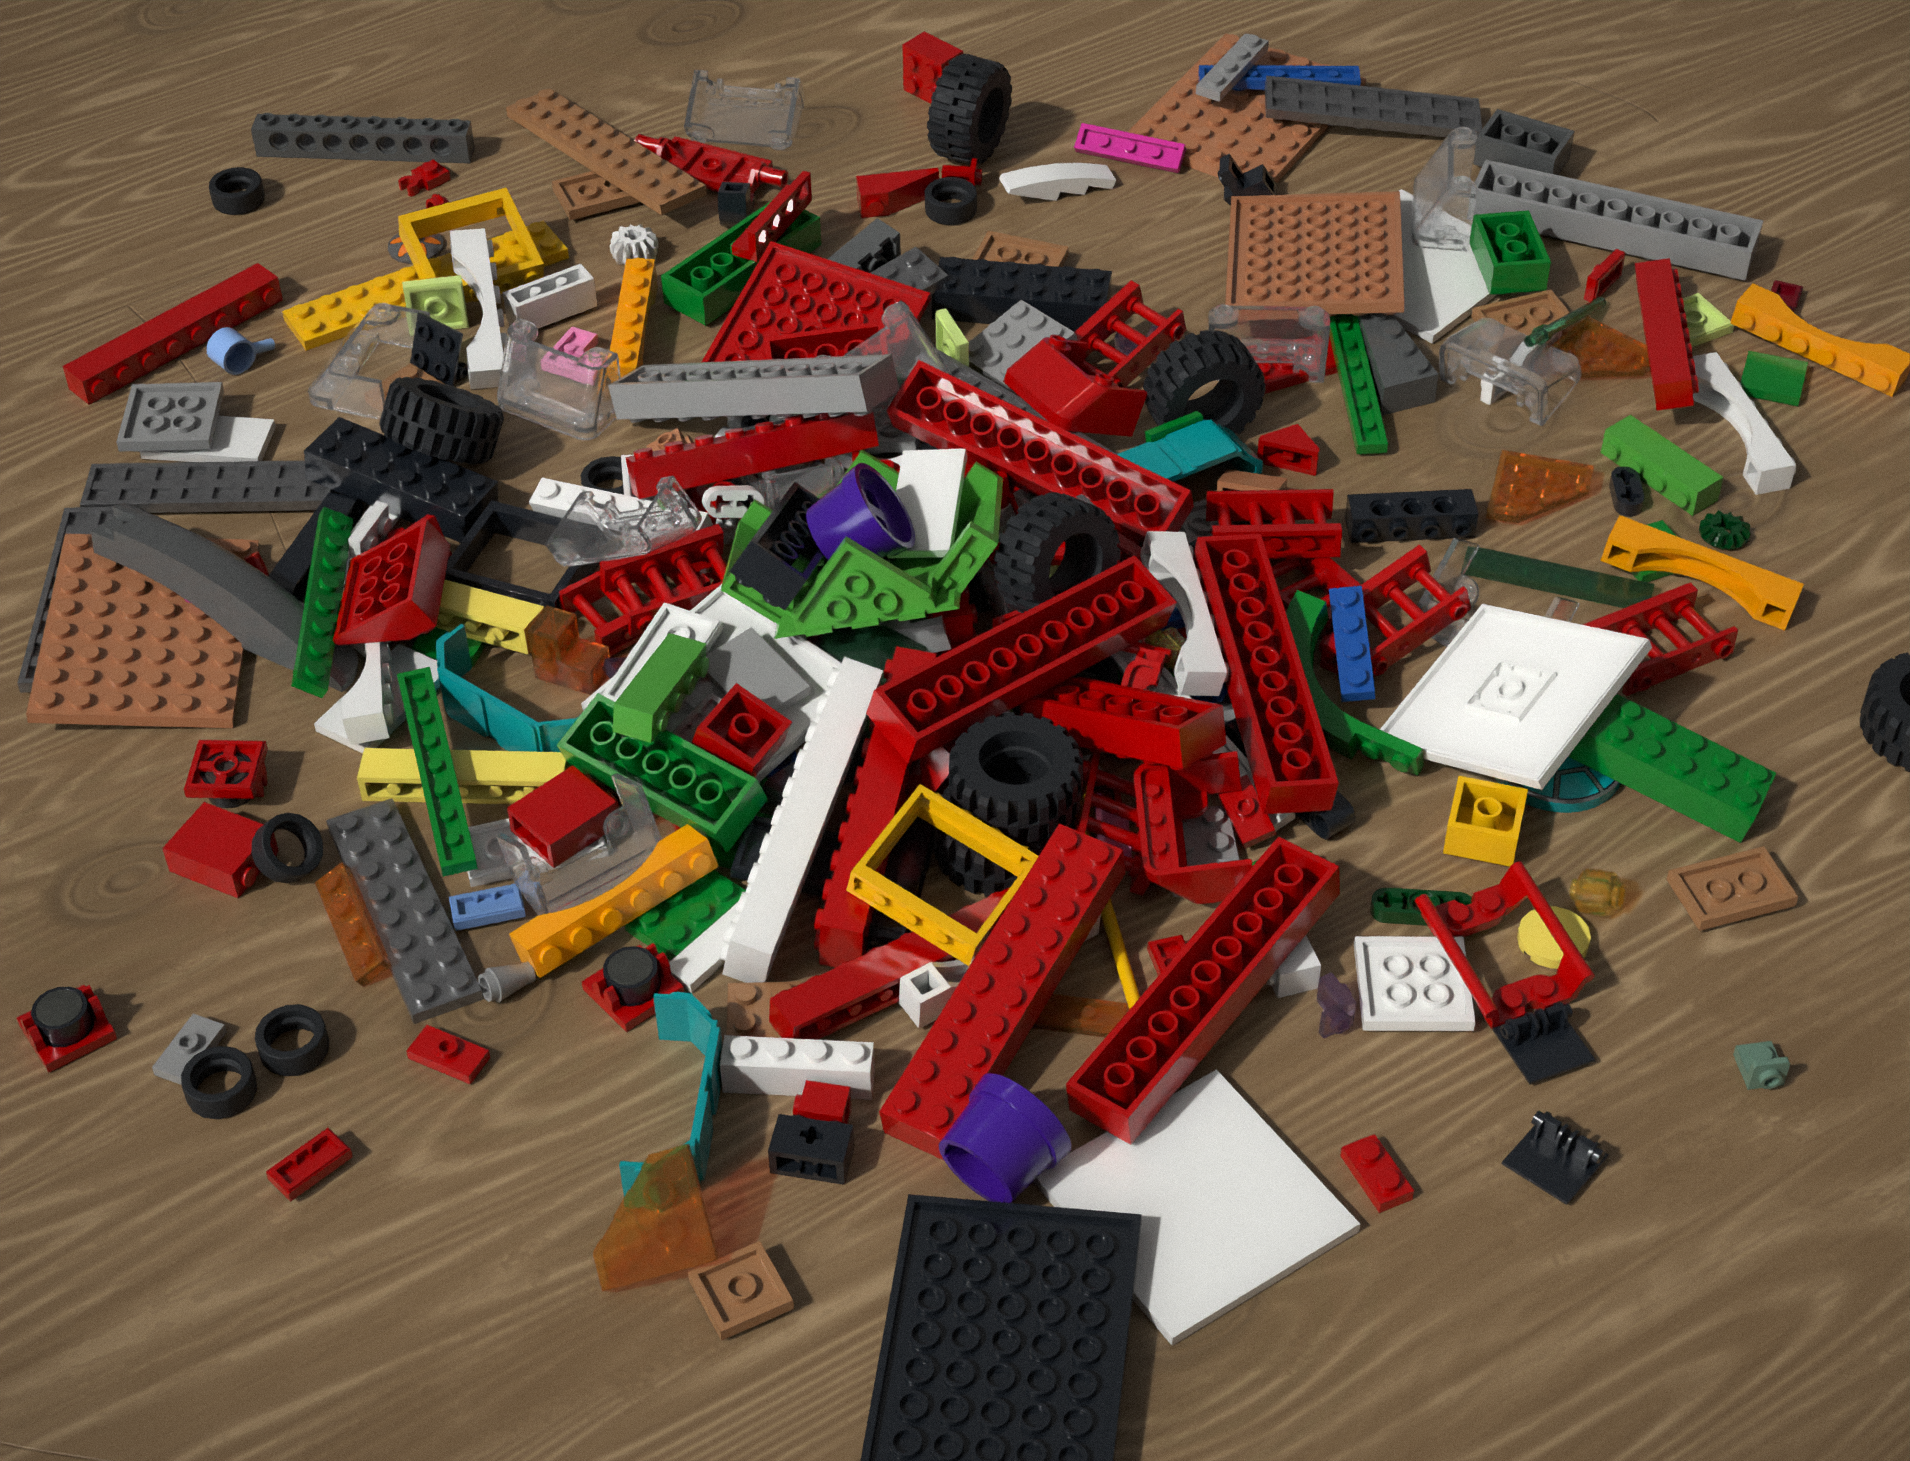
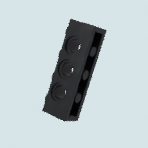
(1411, 515)

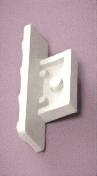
(370, 530)

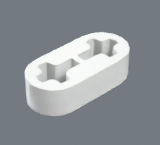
(733, 494)

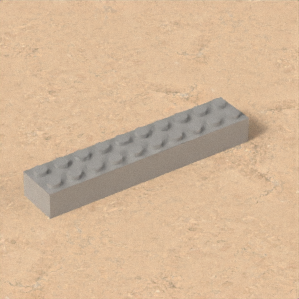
(1622, 219)
(755, 388)

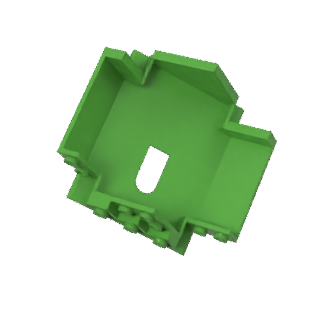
(865, 589)

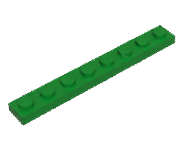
(1357, 385)
(322, 603)
(437, 772)

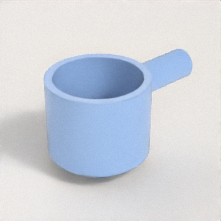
(234, 351)

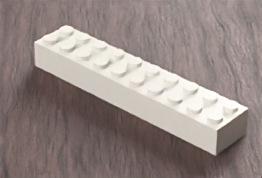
(799, 823)

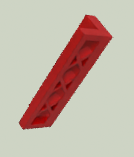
(774, 219)

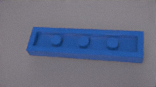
(1351, 644)

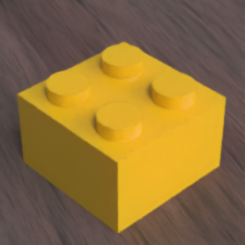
(1485, 821)

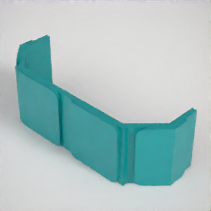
(1194, 450)
(485, 712)
(685, 1018)

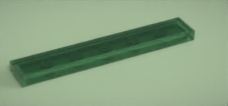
(1558, 578)

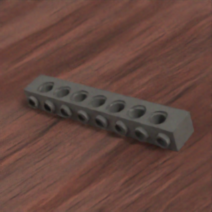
(363, 138)

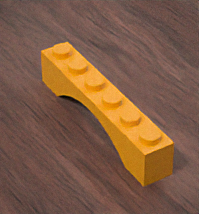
(635, 299)
(1871, 364)
(1761, 592)
(561, 935)

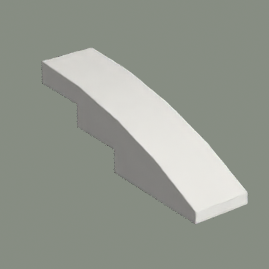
(1051, 179)

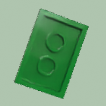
(686, 914)

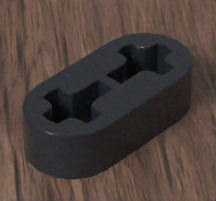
(1632, 490)

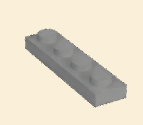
(1232, 67)

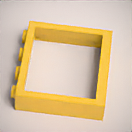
(464, 213)
(913, 911)

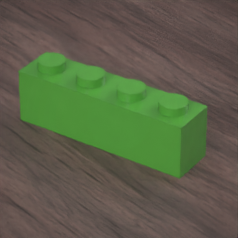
(1662, 465)
(660, 688)

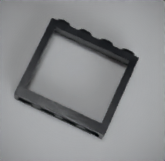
(519, 524)

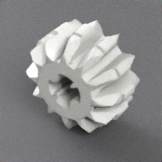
(633, 243)

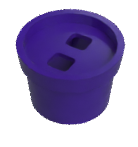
(864, 511)
(1003, 1140)

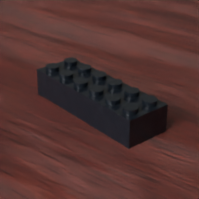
(987, 289)
(411, 483)
(781, 551)

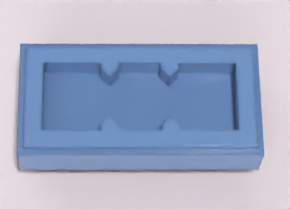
(486, 907)

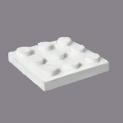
(1410, 985)

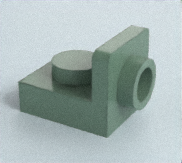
(1761, 1065)

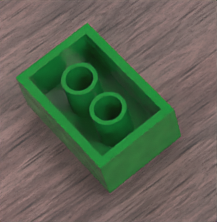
(1509, 252)

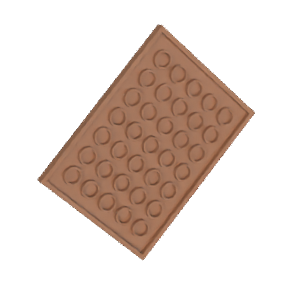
(1233, 124)
(1317, 252)
(132, 649)

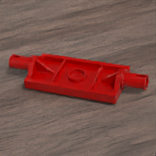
(715, 164)

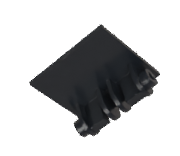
(437, 350)
(1544, 1043)
(1555, 1157)

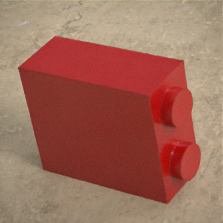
(562, 816)
(216, 850)

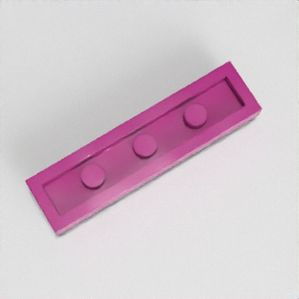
(1130, 148)

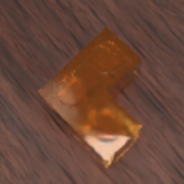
(563, 656)

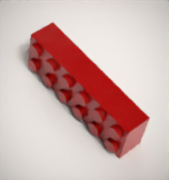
(1132, 721)

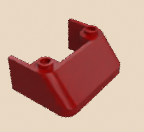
(1069, 398)
(1162, 803)

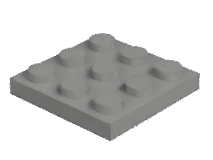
(1010, 339)
(170, 416)

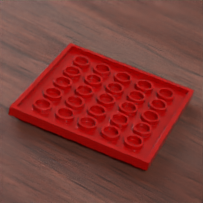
(801, 294)

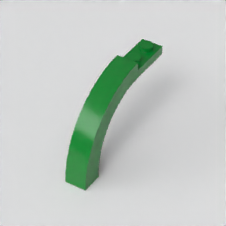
(1341, 731)

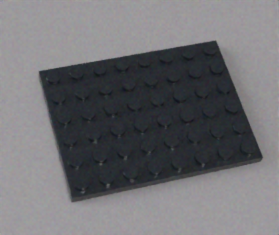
(1004, 1334)

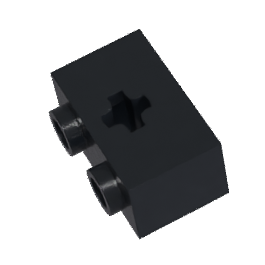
(811, 1149)

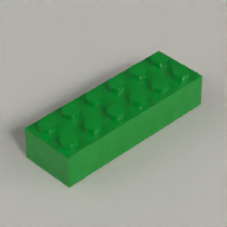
(714, 278)
(1675, 767)
(677, 777)

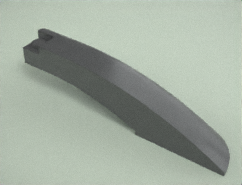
(217, 583)

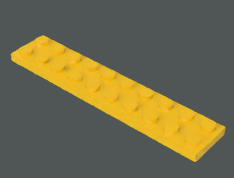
(336, 314)

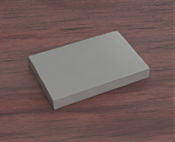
(758, 669)

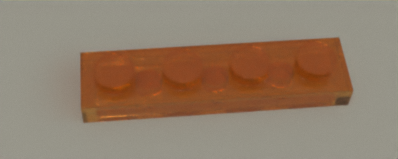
(353, 924)

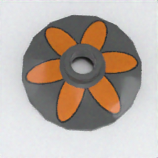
(431, 245)

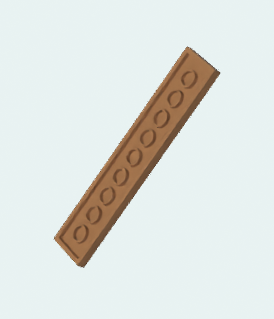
(606, 151)

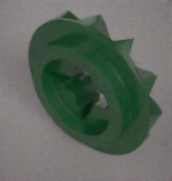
(1714, 533)

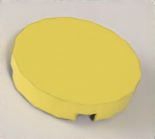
(1538, 942)

